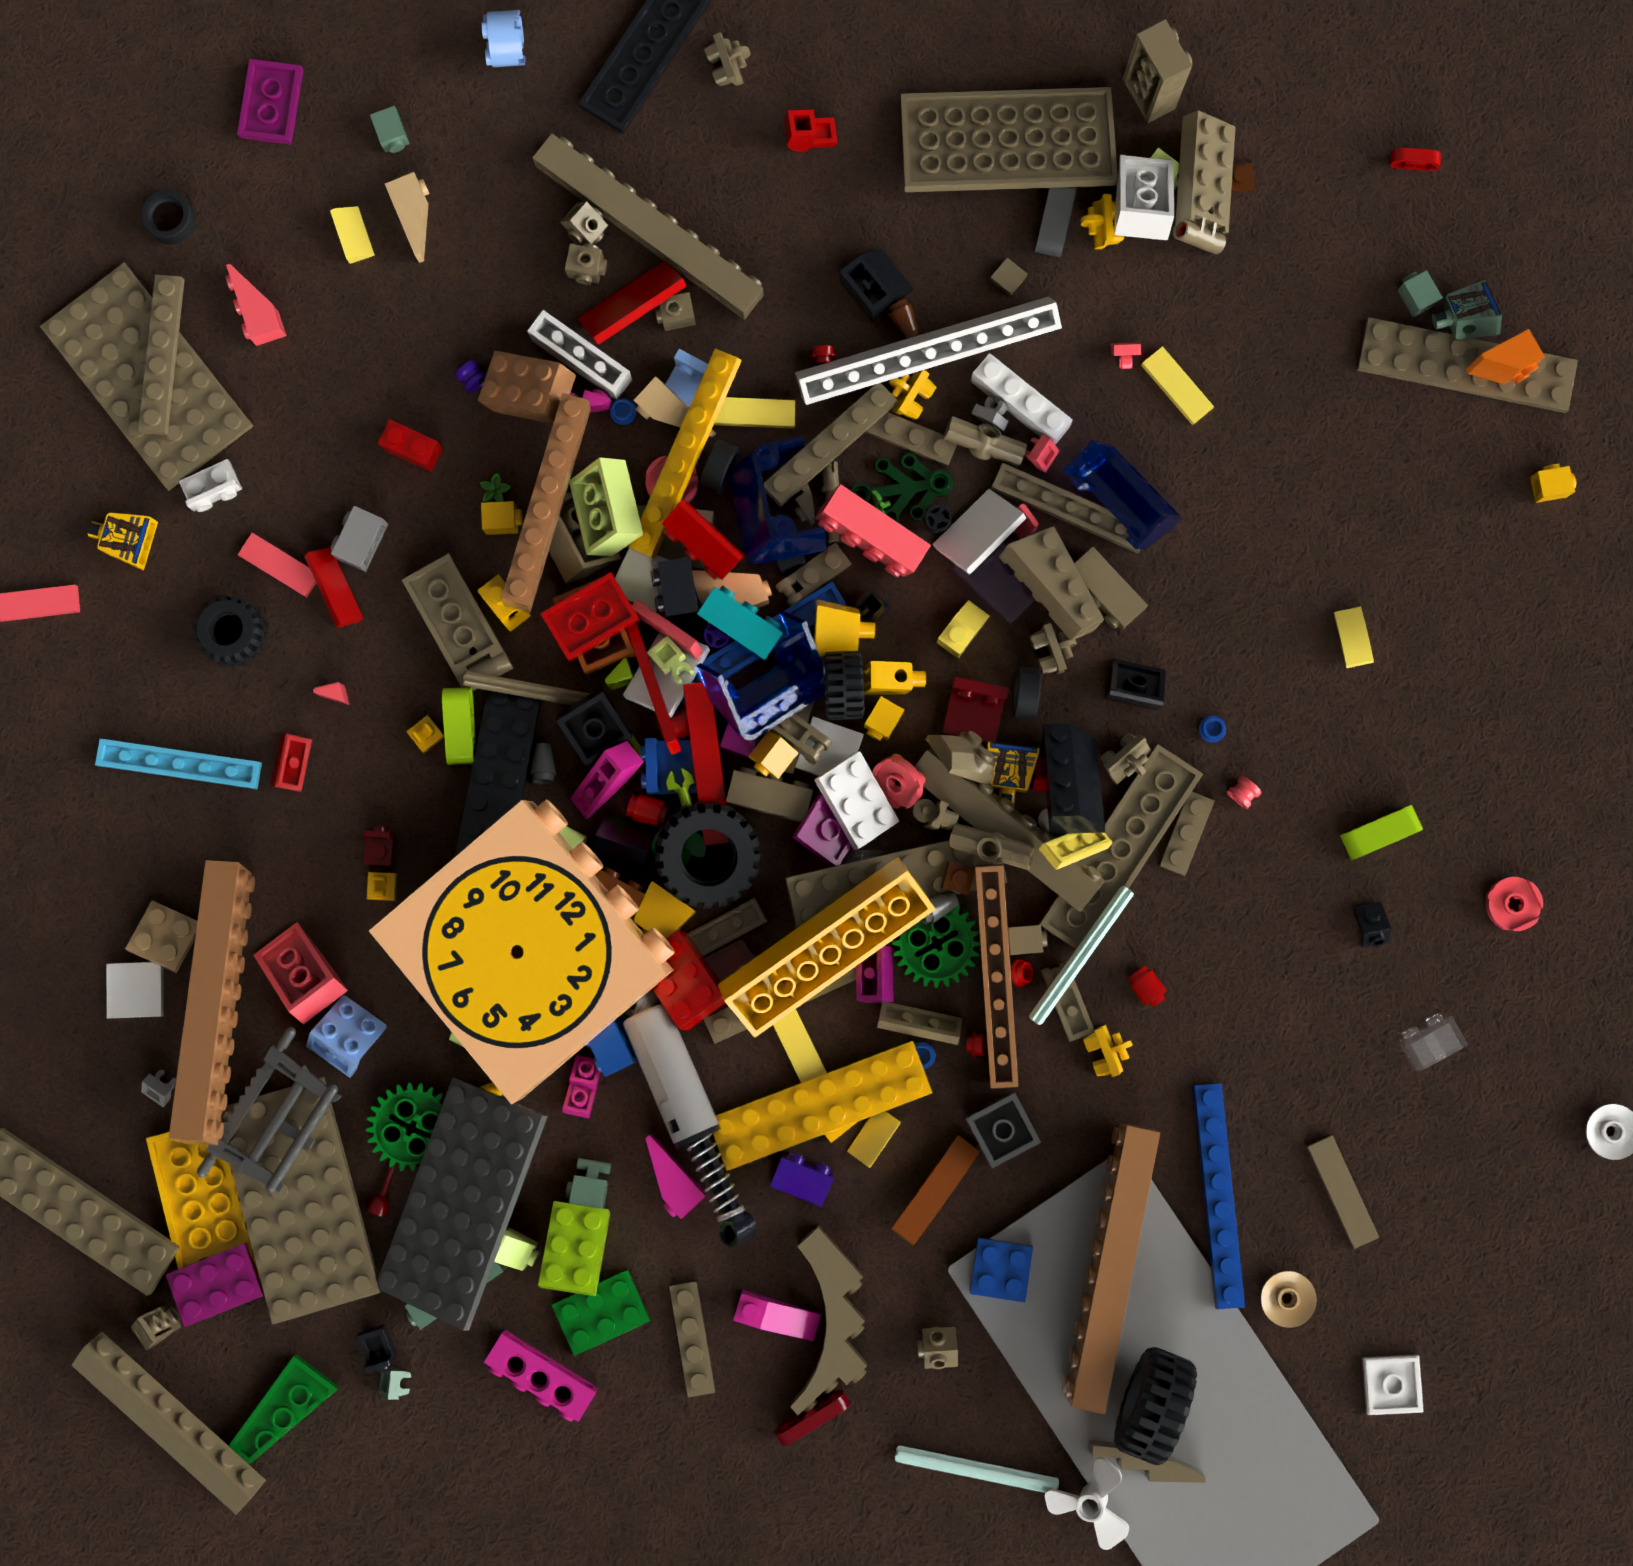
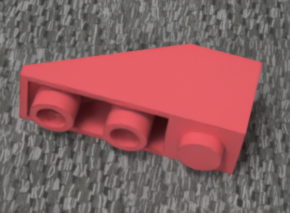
(259, 314)

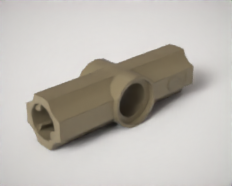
(985, 441)
(1008, 850)

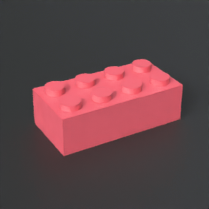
(872, 532)

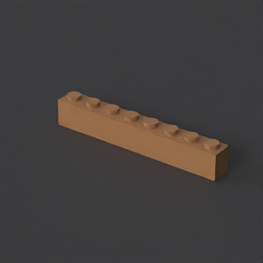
(546, 503)
(996, 975)

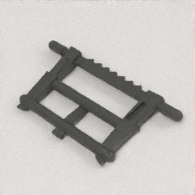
(249, 1163)

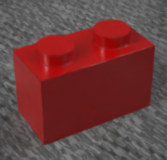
(410, 445)

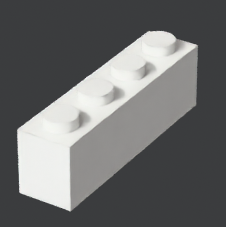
(579, 355)
(1021, 399)

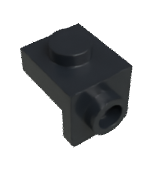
(1372, 924)
(376, 1349)

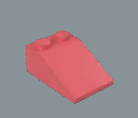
(300, 973)

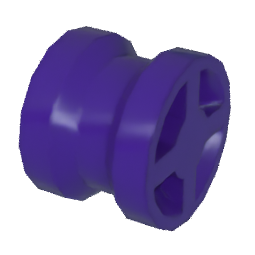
(471, 376)
(717, 634)

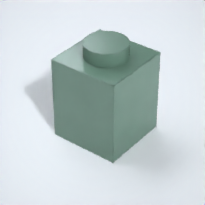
(390, 129)
(1419, 293)

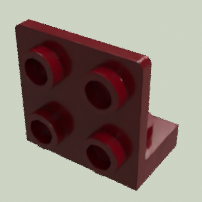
(975, 708)

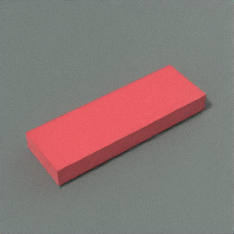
(278, 564)
(39, 603)
(666, 628)

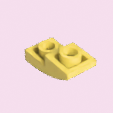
(1353, 637)

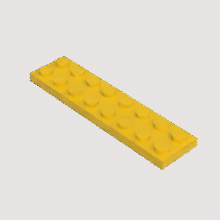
(821, 1105)

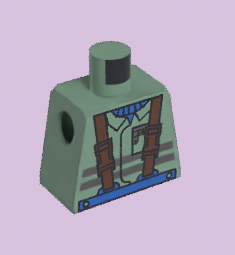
(1470, 313)

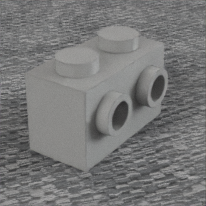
(358, 538)

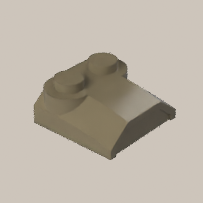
(964, 756)

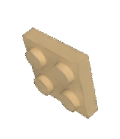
(163, 936)

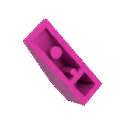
(606, 777)
(675, 1183)
(776, 1316)

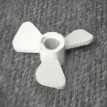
(1108, 1526)

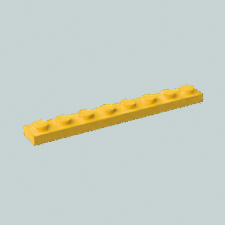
(686, 450)

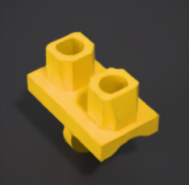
(1100, 222)
(916, 385)
(1111, 1062)

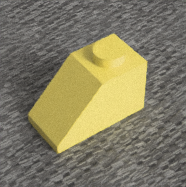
(962, 629)

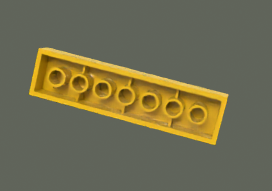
(825, 947)

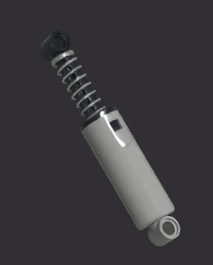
(685, 1108)

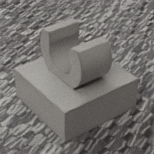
(991, 415)
(156, 1090)

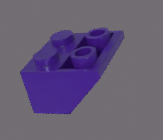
(803, 1179)

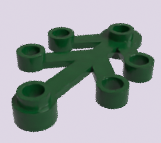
(907, 487)

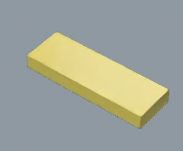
(1177, 385)
(757, 413)
(1074, 847)
(799, 1047)

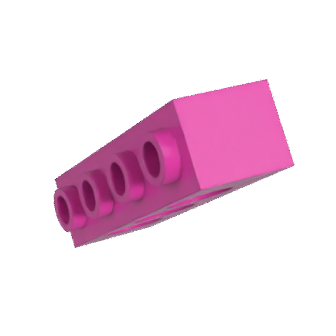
(557, 1375)

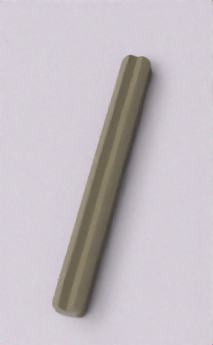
(521, 688)

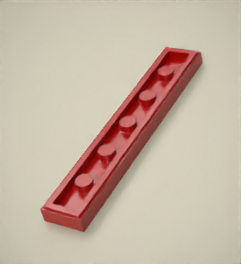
(653, 689)
(705, 752)

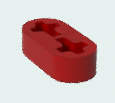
(1415, 159)

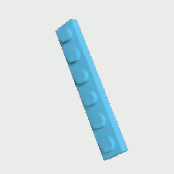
(178, 763)

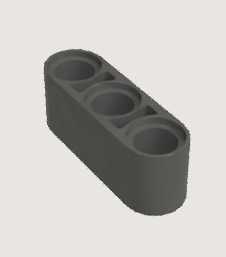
(1055, 221)

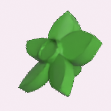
(495, 489)
(877, 501)

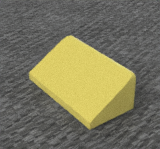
(352, 233)
(873, 1137)

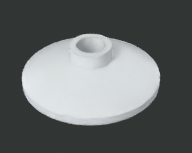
(1621, 1143)

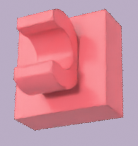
(1125, 353)
(1042, 453)

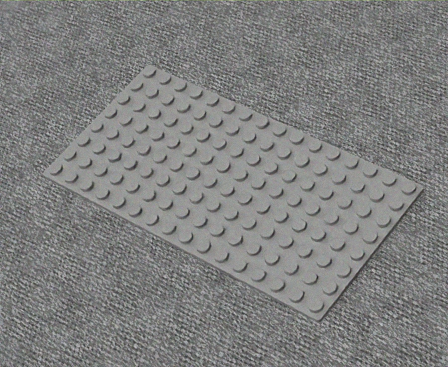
(1269, 1472)

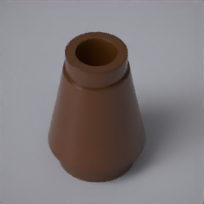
(904, 318)

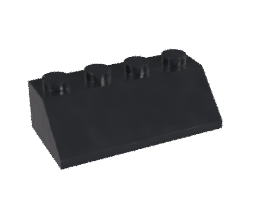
(1071, 780)

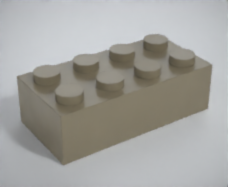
(1157, 70)

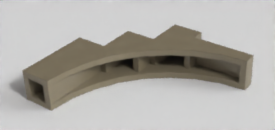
(838, 1357)

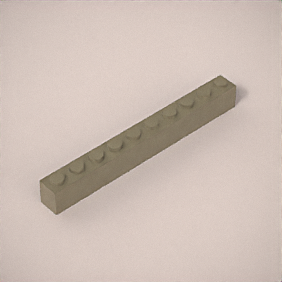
(648, 226)

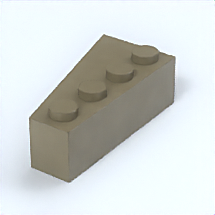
(1055, 582)

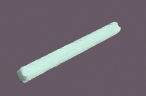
(1081, 955)
(975, 1469)

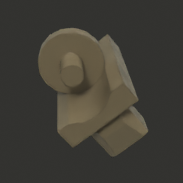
(723, 51)
(1055, 661)
(1129, 759)
(934, 814)

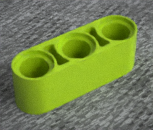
(459, 725)
(1381, 832)

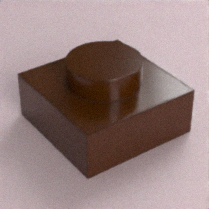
(1243, 178)
(958, 878)

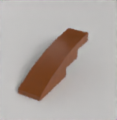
(935, 1190)

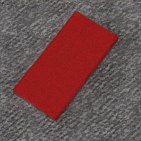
(631, 302)

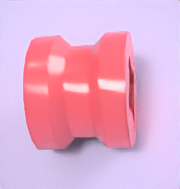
(1244, 792)

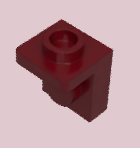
(379, 846)

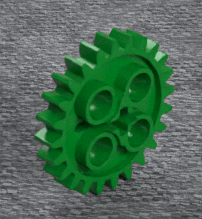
(948, 965)
(398, 1149)

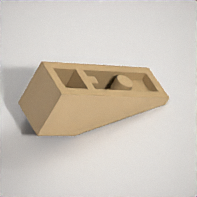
(412, 209)
(662, 404)

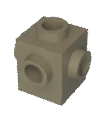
(584, 224)
(585, 263)
(938, 1347)

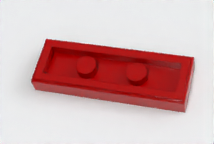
(333, 587)

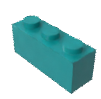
(740, 621)

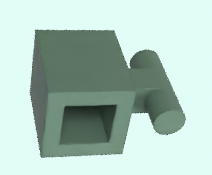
(589, 1189)

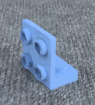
(686, 376)
(345, 1035)

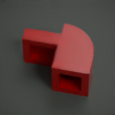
(808, 132)

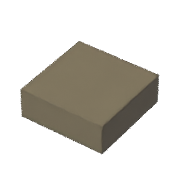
(1008, 276)

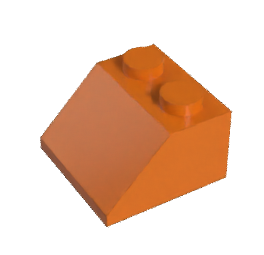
(1508, 360)

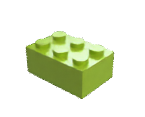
(574, 1248)

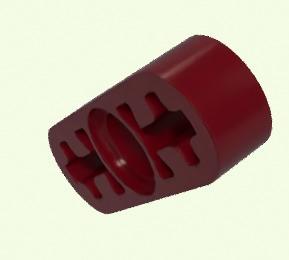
(806, 1422)

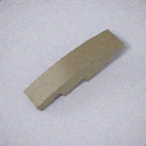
(1170, 1471)

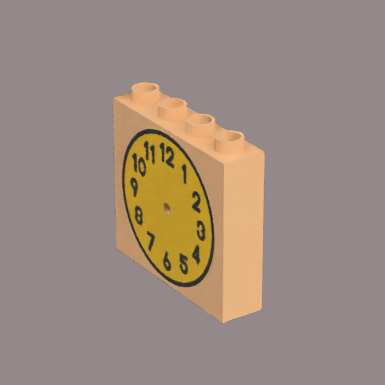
(524, 948)

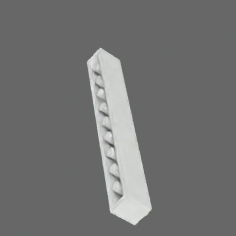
(928, 350)

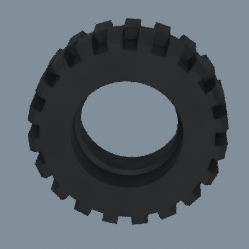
(715, 890)
(1155, 1406)

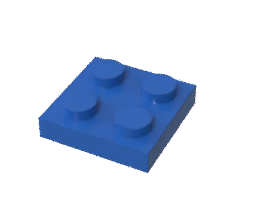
(1001, 1269)

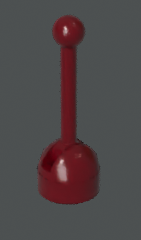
(379, 1204)

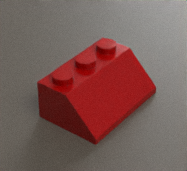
(702, 540)

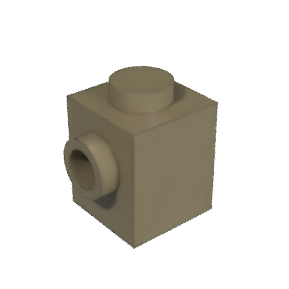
(676, 312)

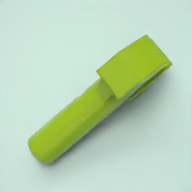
(683, 792)

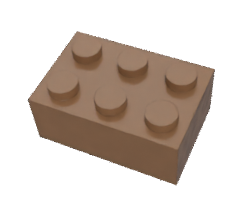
(525, 386)

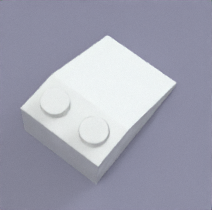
(1144, 197)

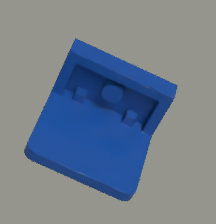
(660, 764)

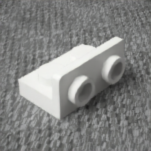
(210, 486)

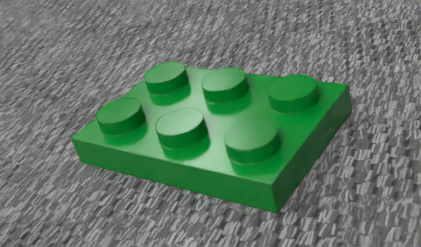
(601, 1317)

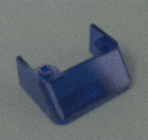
(1124, 493)
(764, 536)
(776, 694)

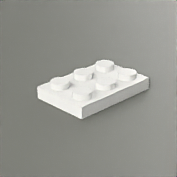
(856, 800)

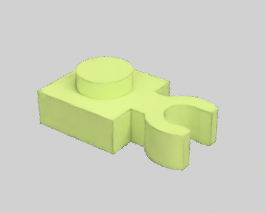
(670, 657)

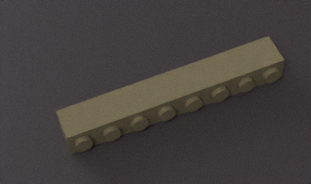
(991, 813)
(168, 1422)

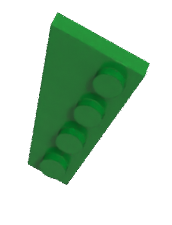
(287, 1402)

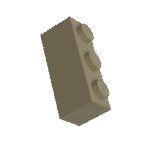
(1109, 590)
(769, 795)

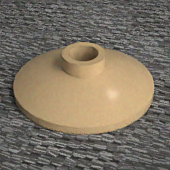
(1302, 1299)

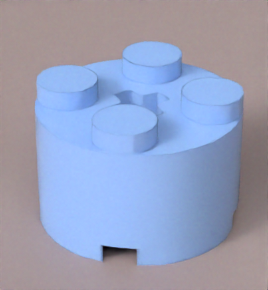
(504, 38)

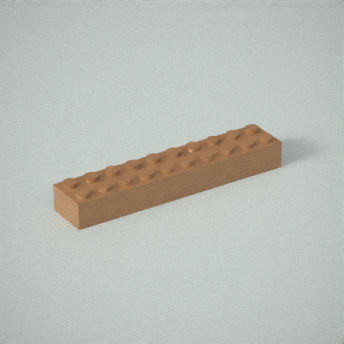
(212, 1004)
(1111, 1267)

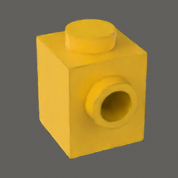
(1553, 483)
(500, 517)
(883, 719)
(772, 755)

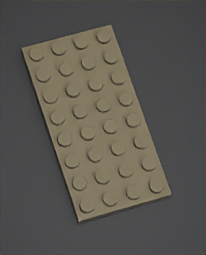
(1008, 139)
(106, 345)
(312, 1233)

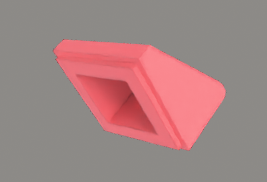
(1028, 526)
(333, 691)

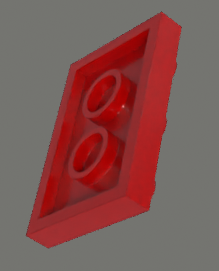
(590, 616)

